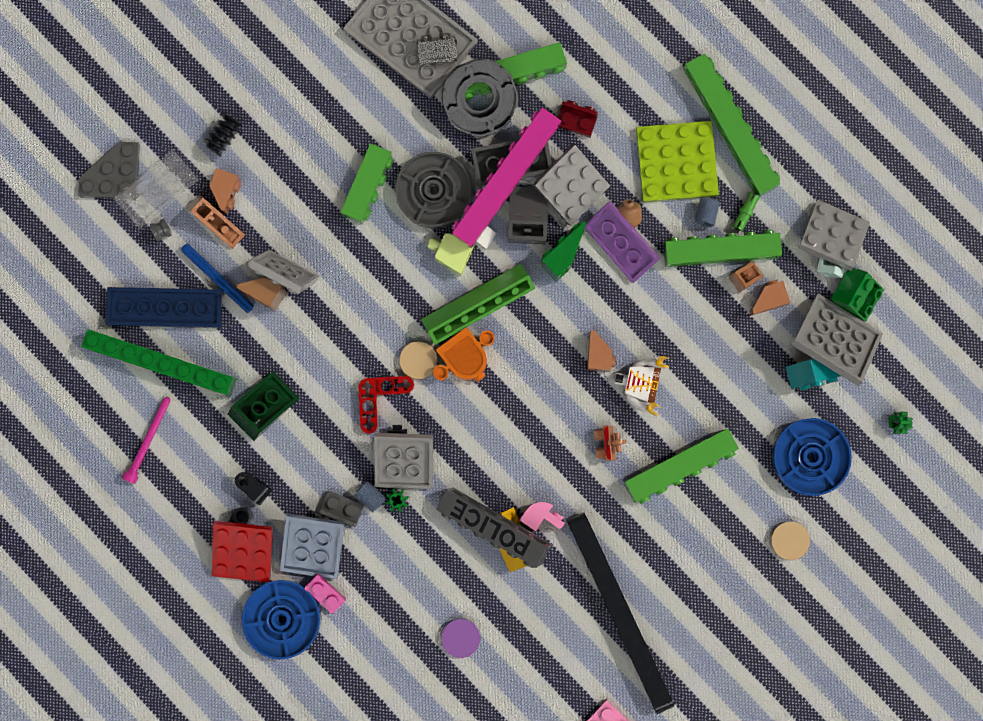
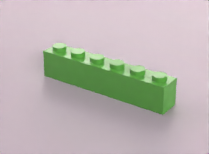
(525, 67)
(722, 249)
(478, 304)
(681, 465)

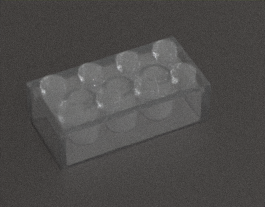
(155, 188)

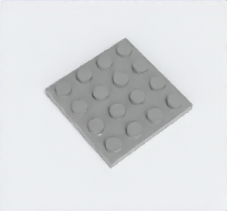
(837, 339)

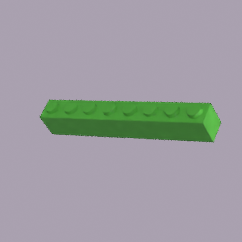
(731, 125)

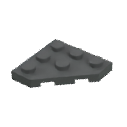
(111, 172)

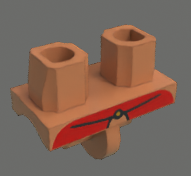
(609, 451)

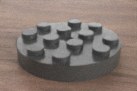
(427, 172)

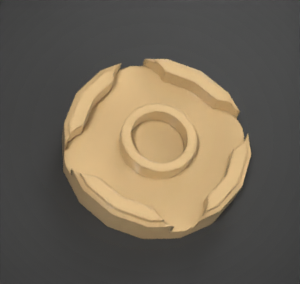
(418, 360)
(790, 540)

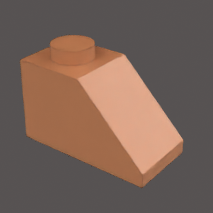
(770, 297)
(599, 354)

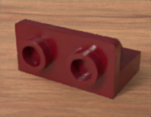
(577, 118)

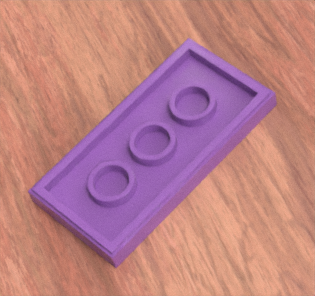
(621, 242)

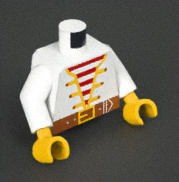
(642, 383)

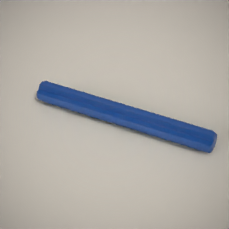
(217, 278)

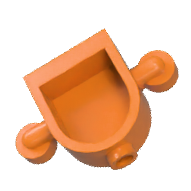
(464, 356)

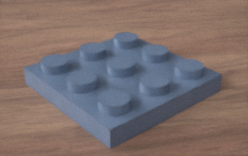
(312, 546)

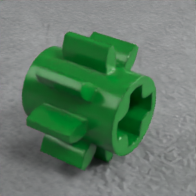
(900, 422)
(402, 498)

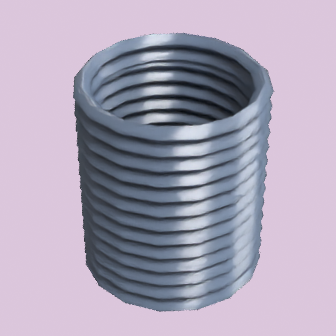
(707, 212)
(370, 496)

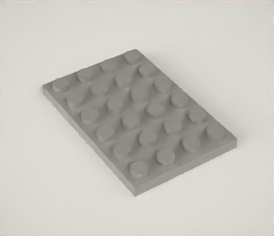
(391, 34)

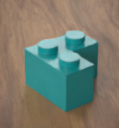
(810, 372)

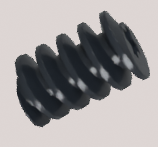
(222, 134)

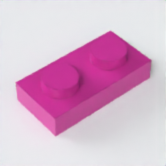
(325, 593)

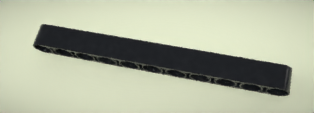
(620, 613)

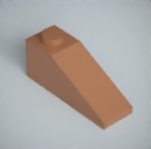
(215, 221)

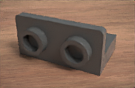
(341, 509)

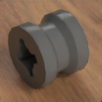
(160, 230)

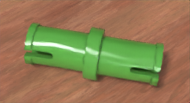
(745, 212)

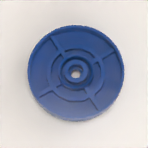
(830, 453)
(262, 621)

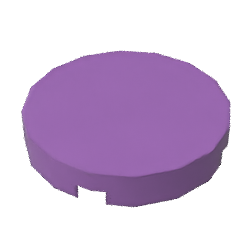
(461, 638)

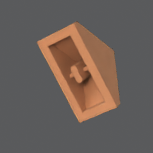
(746, 276)

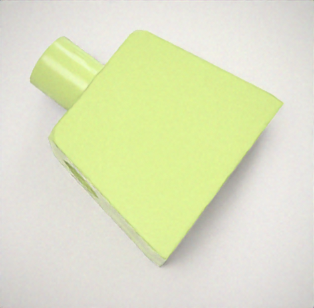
(451, 253)

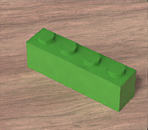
(366, 184)

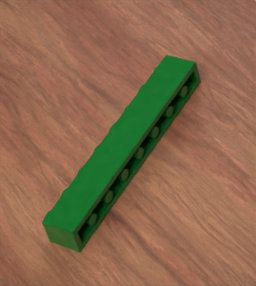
(159, 362)

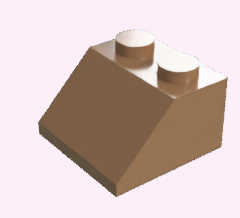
(264, 292)

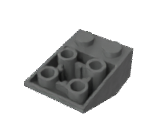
(527, 216)

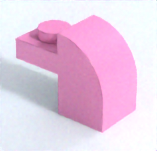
(538, 512)

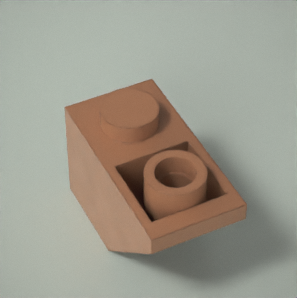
(224, 187)

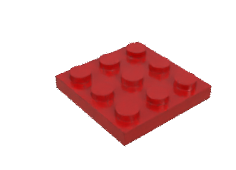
(242, 551)

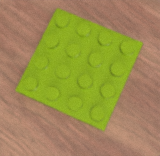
(677, 161)

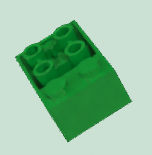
(560, 259)

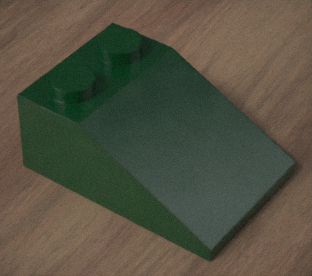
(262, 406)

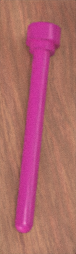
(131, 474)

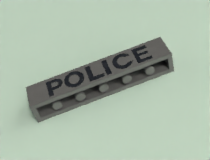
(493, 527)

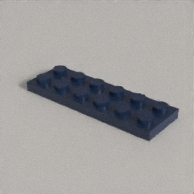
(164, 307)

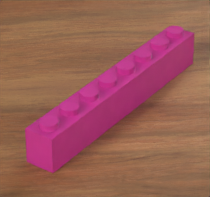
(506, 178)

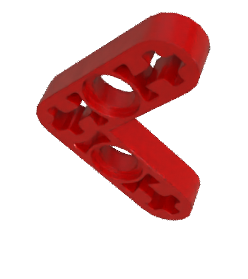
(377, 390)

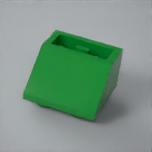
(857, 293)

